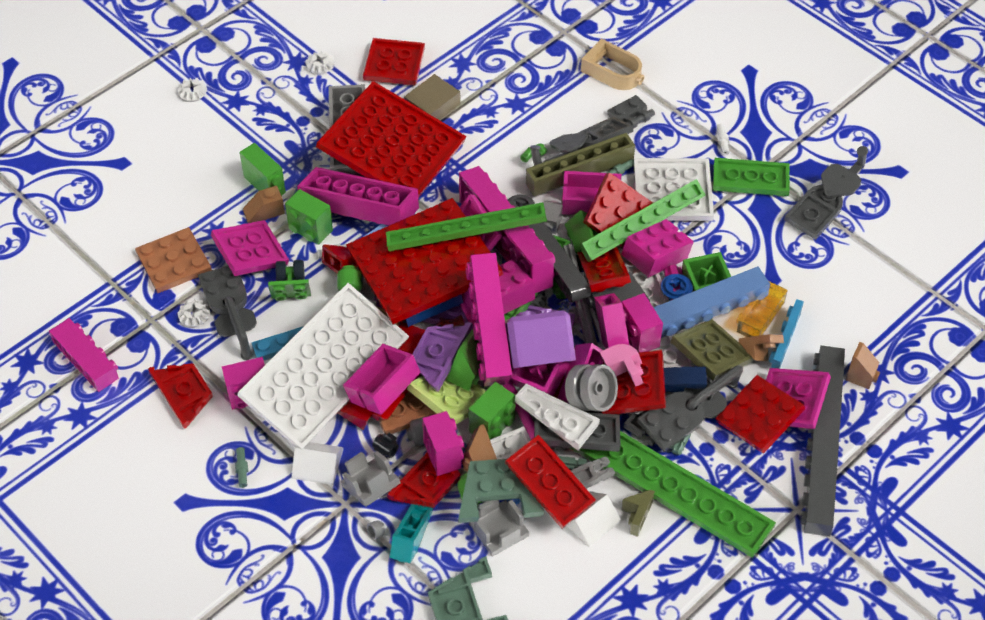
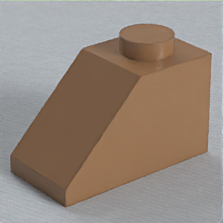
(264, 205)
(863, 367)
(478, 447)

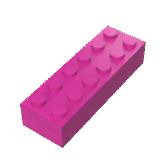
(361, 196)
(490, 320)

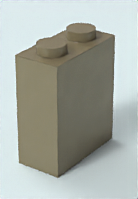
(435, 97)

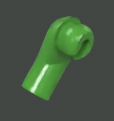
(526, 156)

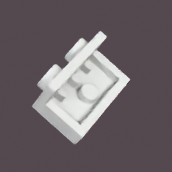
(509, 443)

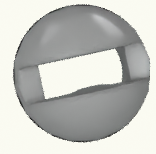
(375, 529)

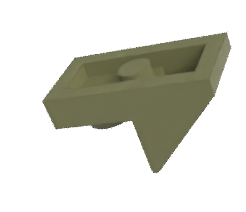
(638, 507)

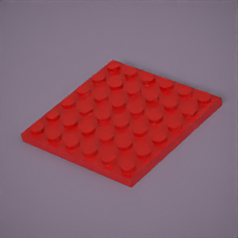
(391, 140)
(420, 275)

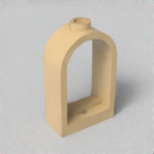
(620, 82)

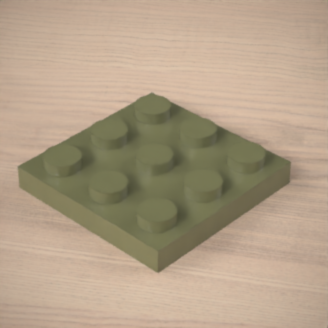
(711, 348)

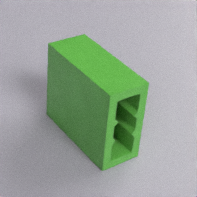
(261, 169)

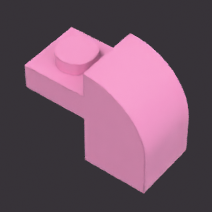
(622, 359)

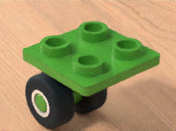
(283, 289)

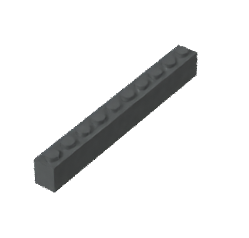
(824, 448)

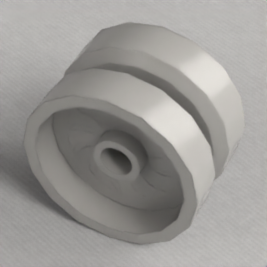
(591, 387)

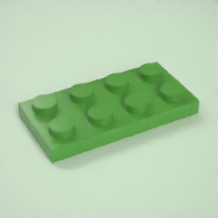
(751, 176)

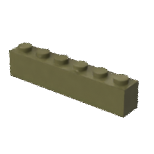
(593, 158)

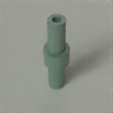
(621, 168)
(241, 467)

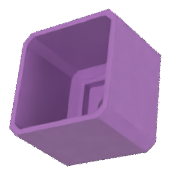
(539, 338)

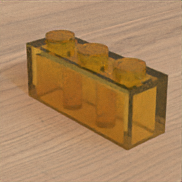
(761, 313)

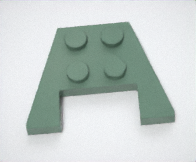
(494, 481)
(456, 597)

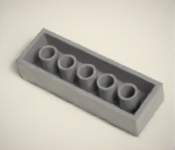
(339, 101)

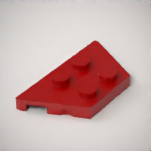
(183, 390)
(423, 486)

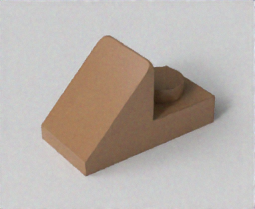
(758, 345)

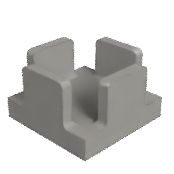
(369, 479)
(499, 525)

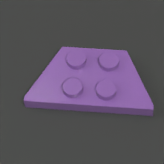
(438, 350)

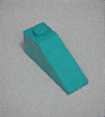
(410, 533)

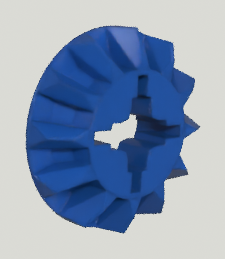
(672, 281)

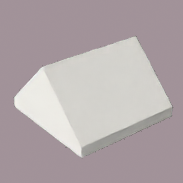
(316, 463)
(595, 520)

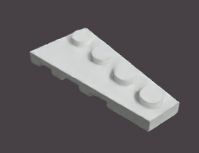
(562, 418)

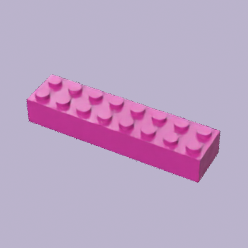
(516, 243)

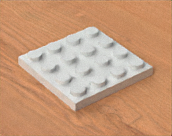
(662, 176)

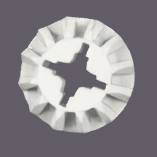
(317, 67)
(199, 89)
(200, 316)

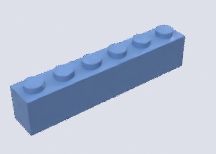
(712, 301)

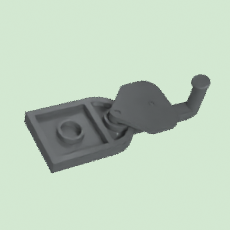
(572, 142)
(824, 202)
(228, 297)
(686, 410)

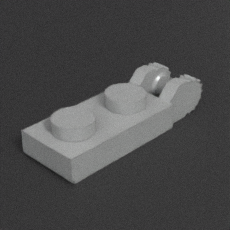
(587, 475)

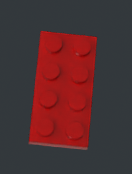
(605, 271)
(550, 481)

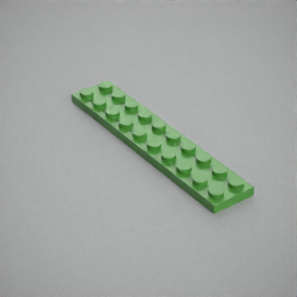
(687, 494)

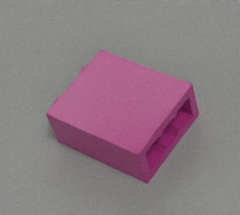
(611, 320)

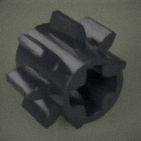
(386, 445)

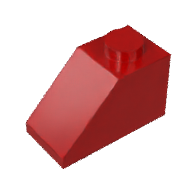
(336, 257)

